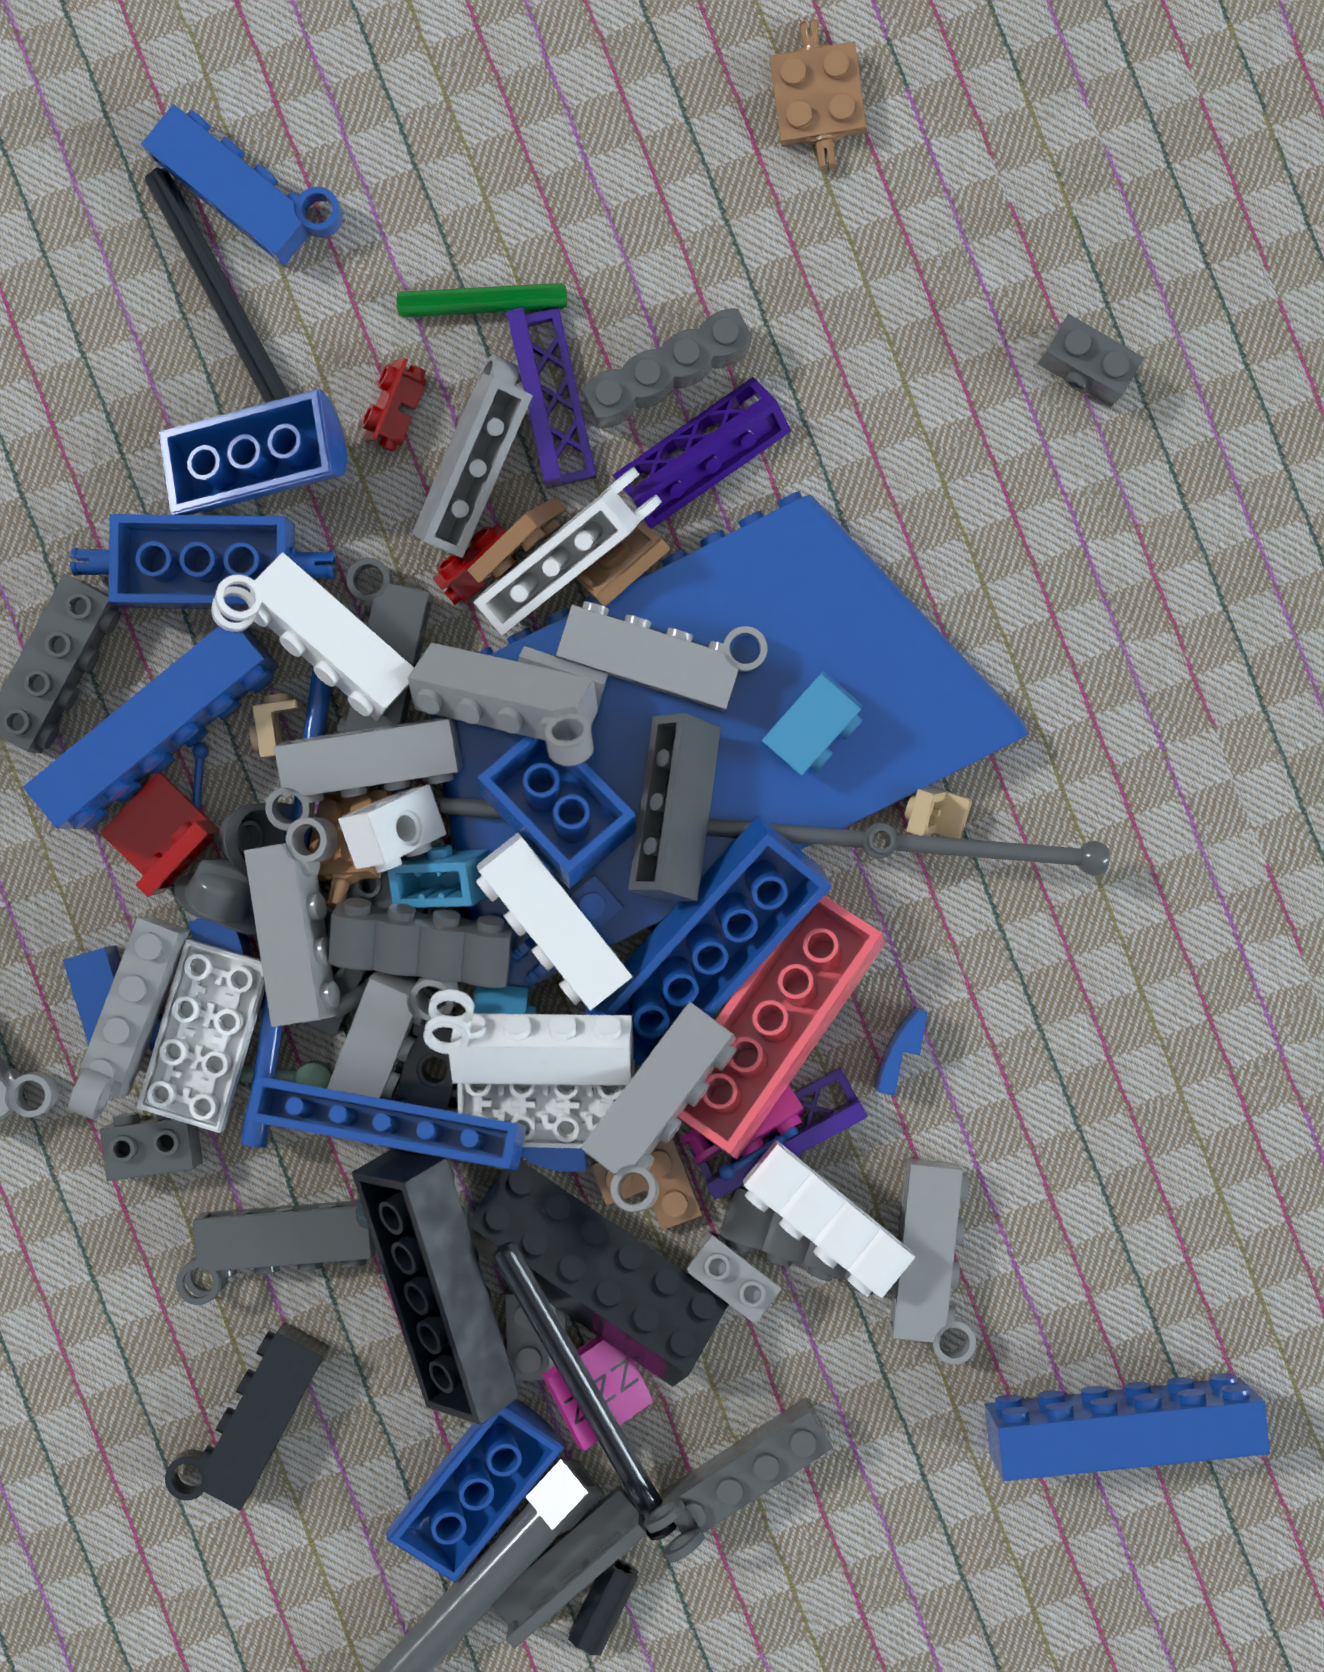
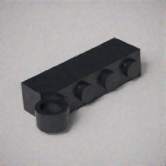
(257, 1423)

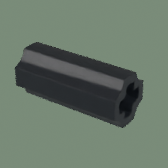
(603, 1607)

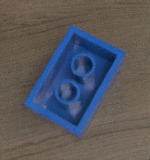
(557, 808)

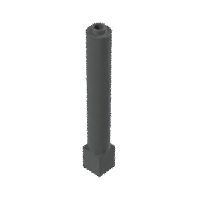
(553, 1507)

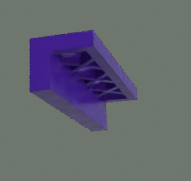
(537, 409)
(706, 456)
(810, 1134)

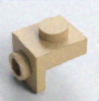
(267, 727)
(937, 813)

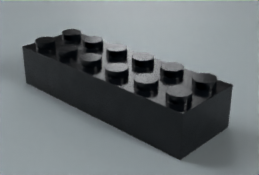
(599, 1272)
(436, 1284)

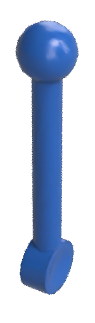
(200, 752)
(727, 1171)

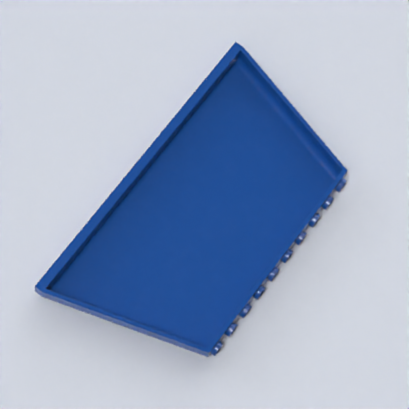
(819, 611)

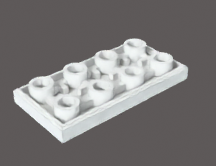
(203, 1036)
(552, 1113)

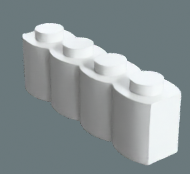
(828, 1219)

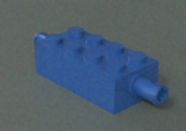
(186, 557)

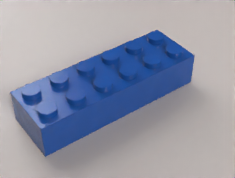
(152, 728)
(716, 943)
(1126, 1427)

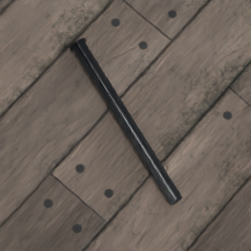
(215, 285)
(579, 1382)

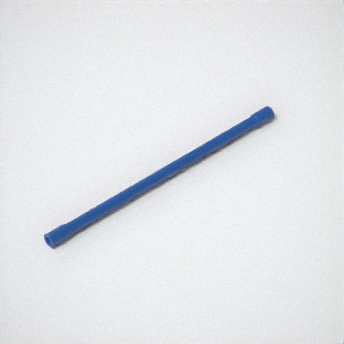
(269, 1038)

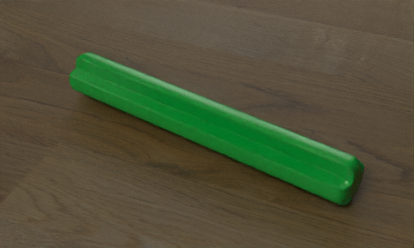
(481, 300)

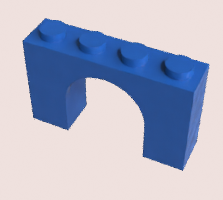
(94, 971)

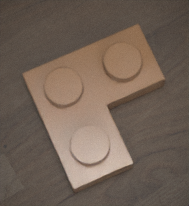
(525, 533)
(676, 1196)

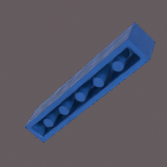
(387, 1123)

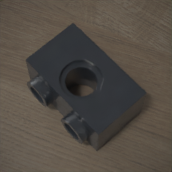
(416, 1084)

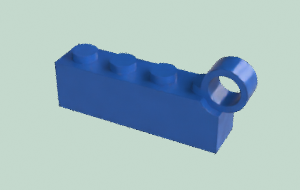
(235, 189)

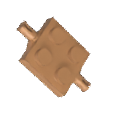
(818, 94)
(340, 866)

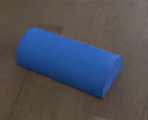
(253, 453)
(475, 1489)

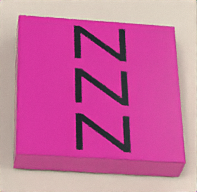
(615, 1378)

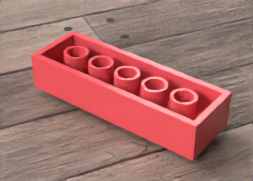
(781, 1019)

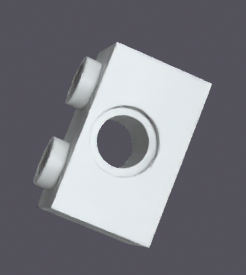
(393, 828)

